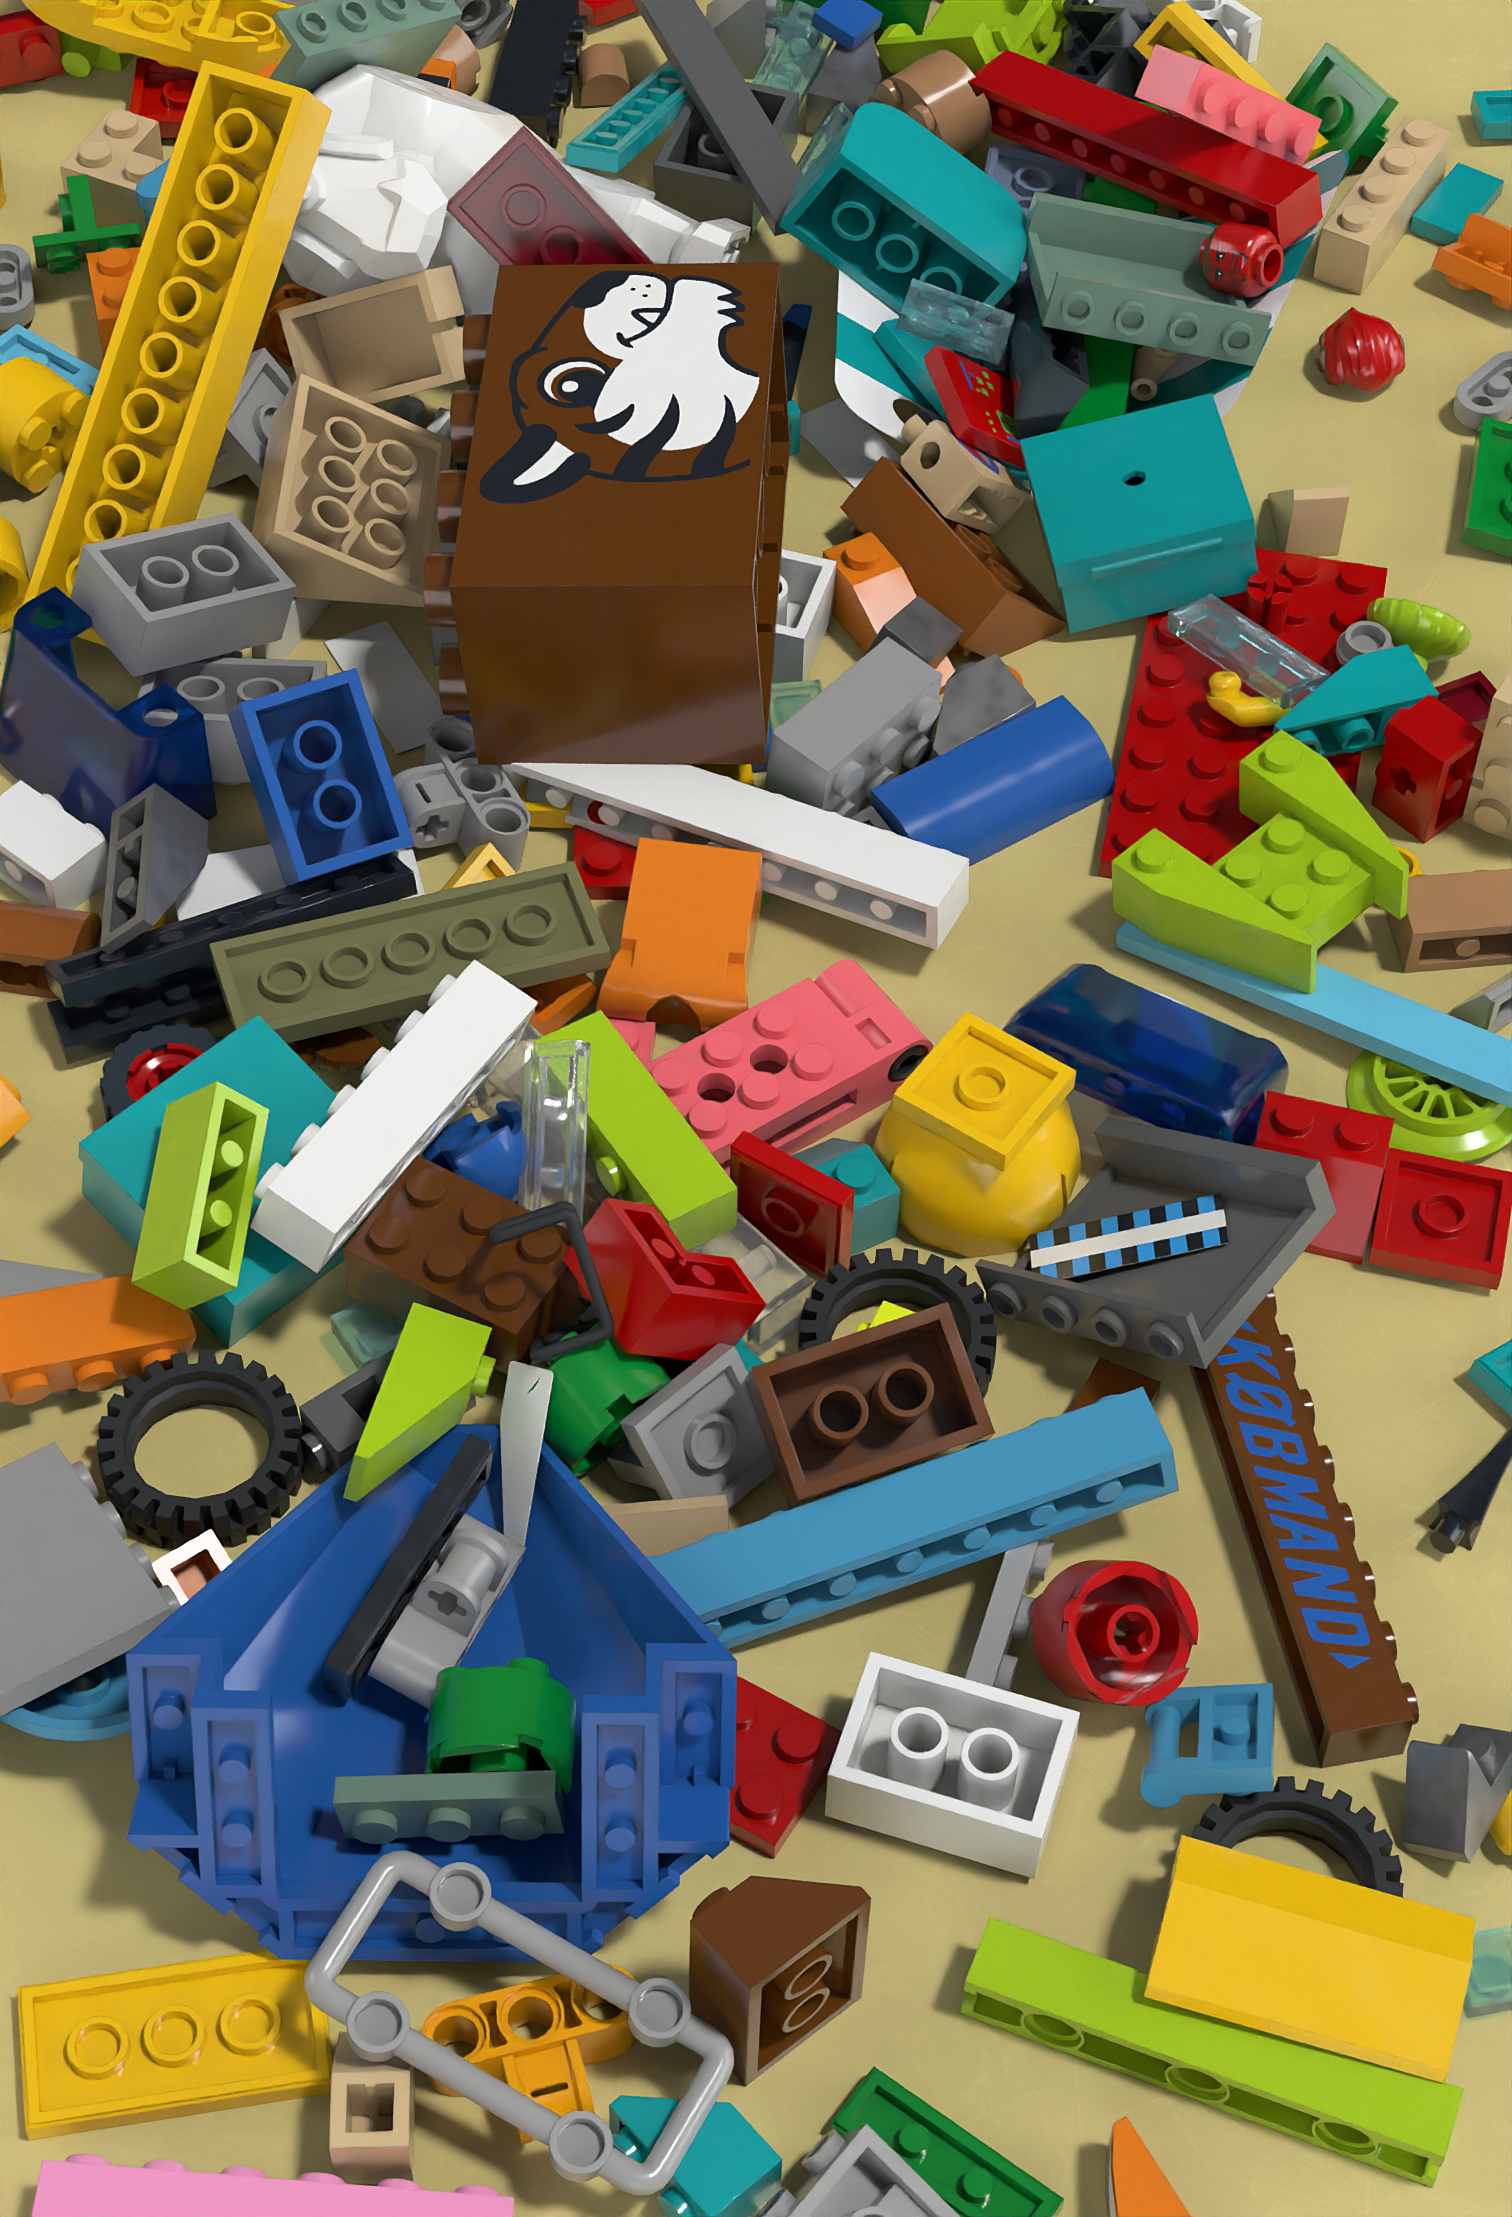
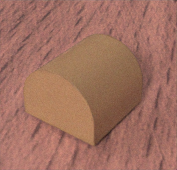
(602, 75)

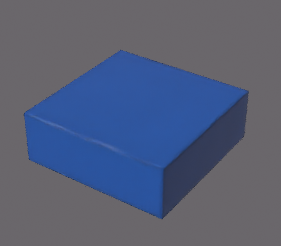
(847, 21)

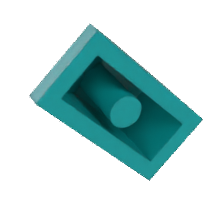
(875, 1190)

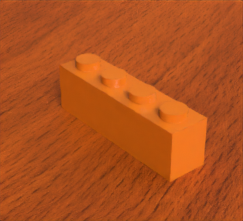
(85, 1337)

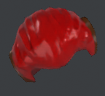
(1360, 351)

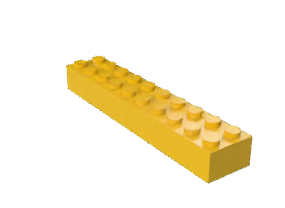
(186, 317)

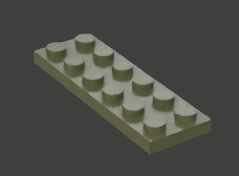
(395, 954)

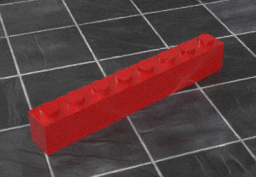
(1147, 149)

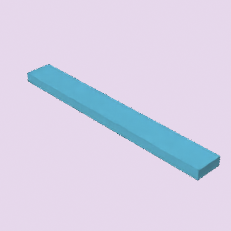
(1358, 1015)

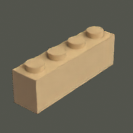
(1382, 204)

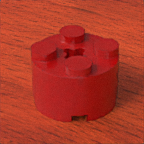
(1107, 1665)

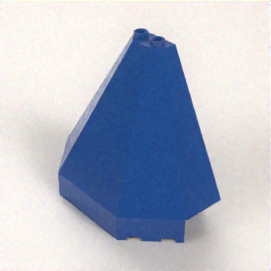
(247, 1745)

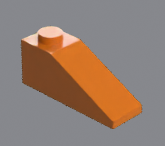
(871, 591)

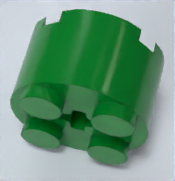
(591, 1396)
(501, 1721)

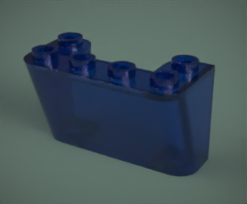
(76, 744)

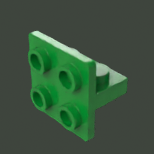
(80, 235)

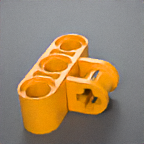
(543, 2067)

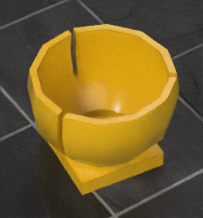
(981, 1142)

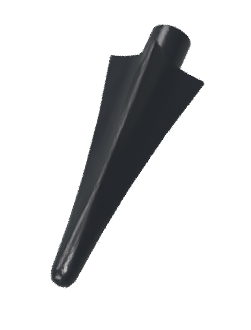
(1469, 1500)

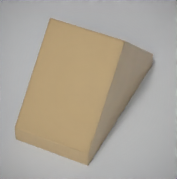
(1310, 519)

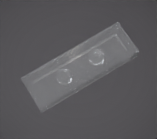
(554, 1124)

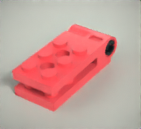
(794, 1064)

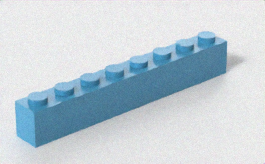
(925, 1519)

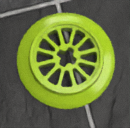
(1398, 1090)

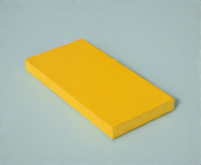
(169, 2043)

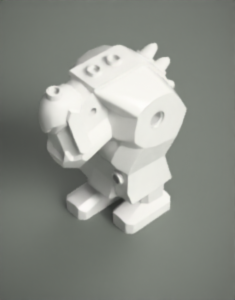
(397, 159)

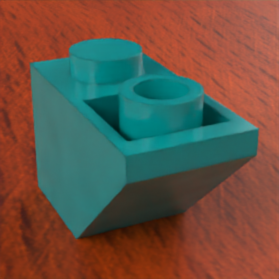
(724, 2170)

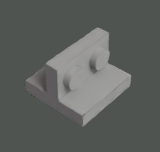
(250, 420)
(697, 1434)

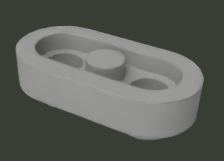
(16, 287)
(1486, 393)

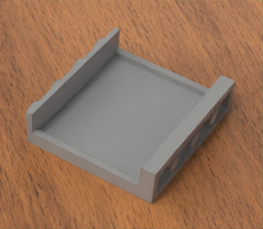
(66, 1578)

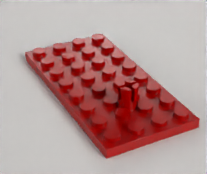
(1185, 757)

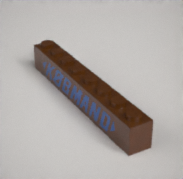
(1304, 1547)

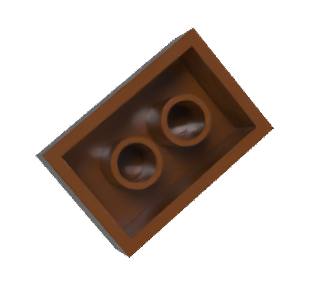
(435, 1250)
(868, 1404)

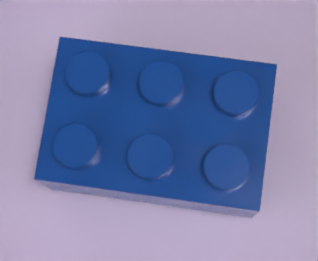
(320, 776)

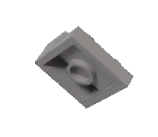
(857, 2179)

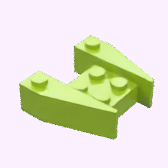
(1282, 887)

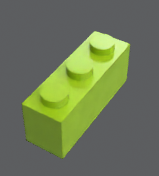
(200, 1196)

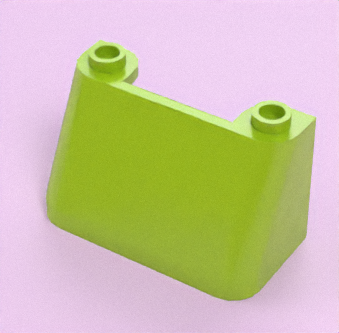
(979, 33)

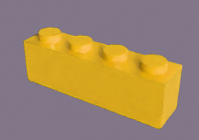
(1188, 33)

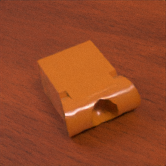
(685, 936)

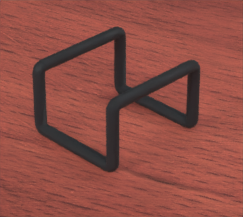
(549, 1346)

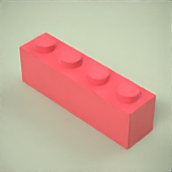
(1227, 105)

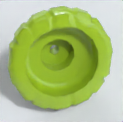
(1424, 628)

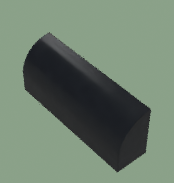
(1045, 366)

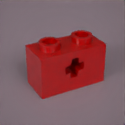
(1426, 768)

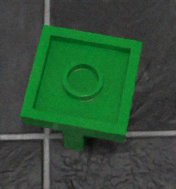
(1347, 102)

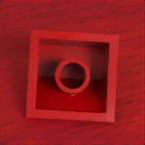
(1352, 1156)

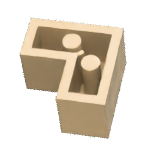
(116, 159)

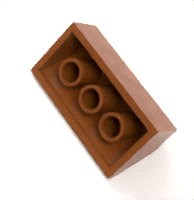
(951, 565)

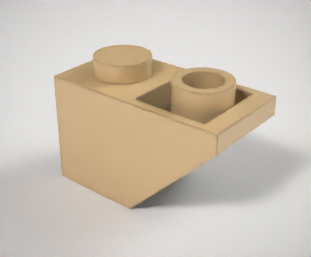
(371, 2117)

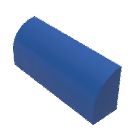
(1001, 784)

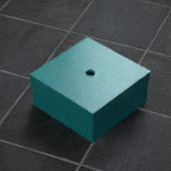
(1141, 512)
(123, 1153)

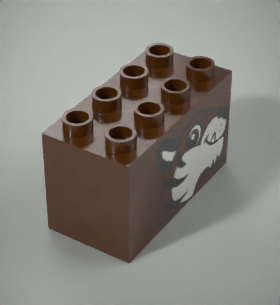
(616, 515)

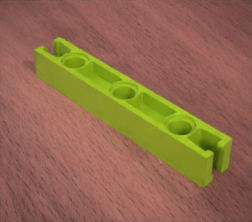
(1287, 2085)

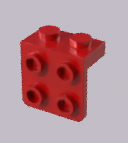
(27, 49)

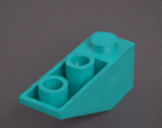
(1358, 702)

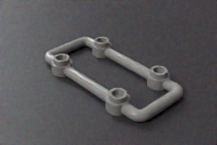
(579, 2140)

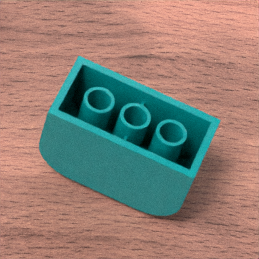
(906, 206)

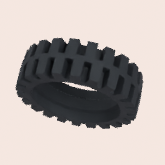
(903, 1283)
(188, 1387)
(1313, 1816)

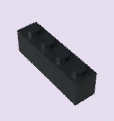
(539, 63)

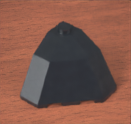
(1103, 39)

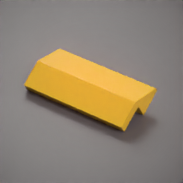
(1312, 1959)

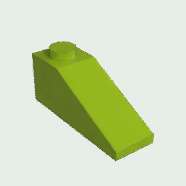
(422, 1393)

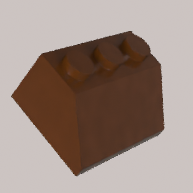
(776, 1963)

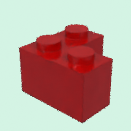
(660, 1293)

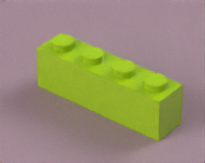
(645, 1143)

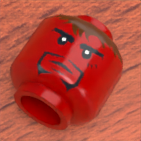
(1241, 259)

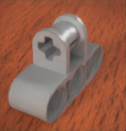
(462, 798)
(447, 1609)

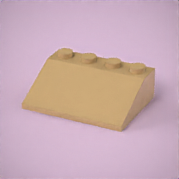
(349, 497)

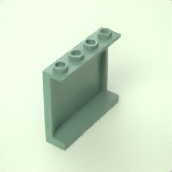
(340, 34)
(1134, 281)

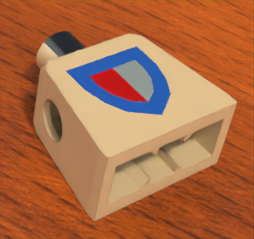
(958, 477)

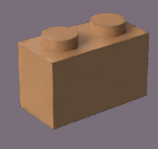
(1455, 921)

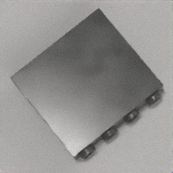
(1183, 1302)

